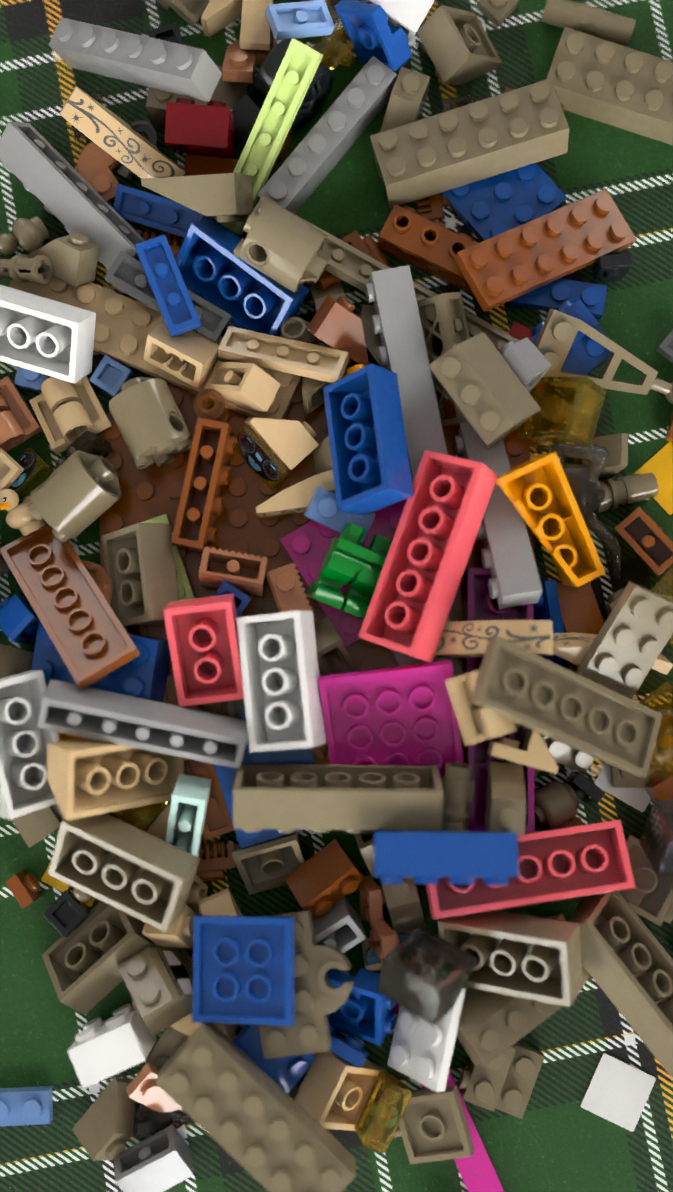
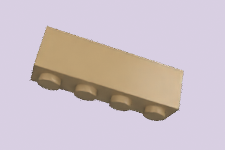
(108, 777)

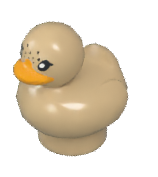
(19, 515)

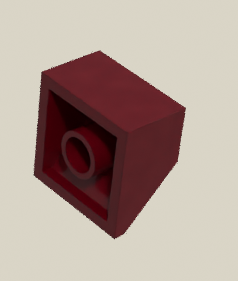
(200, 128)

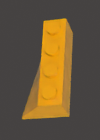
(550, 509)

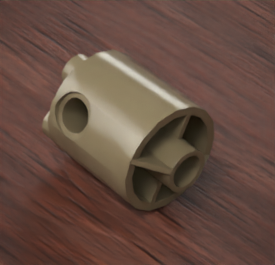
(283, 246)
(150, 422)
(76, 494)

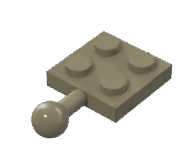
(435, 1127)

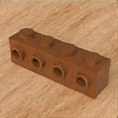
(424, 244)
(203, 485)

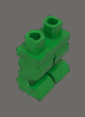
(353, 566)

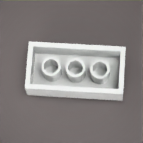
(45, 335)
(281, 681)
(23, 746)

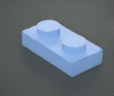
(299, 19)

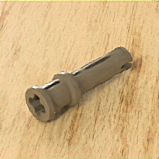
(23, 269)

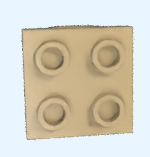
(68, 411)
(473, 720)

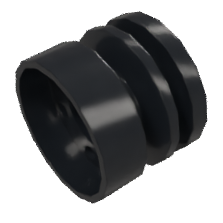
(316, 93)

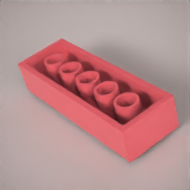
(428, 555)
(550, 867)

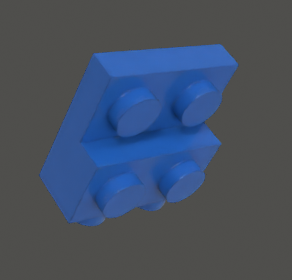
(372, 35)
(585, 352)
(367, 1010)

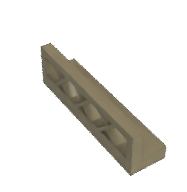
(453, 330)

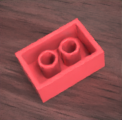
(204, 649)

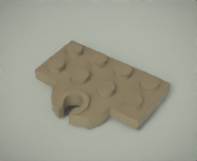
(313, 995)

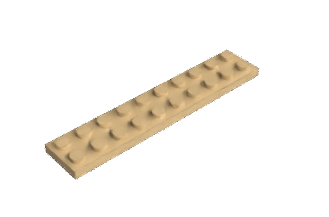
(123, 333)

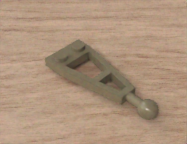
(557, 338)

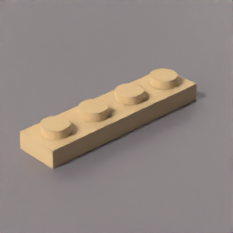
(283, 354)

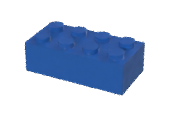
(232, 284)
(367, 441)
(140, 677)
(445, 855)

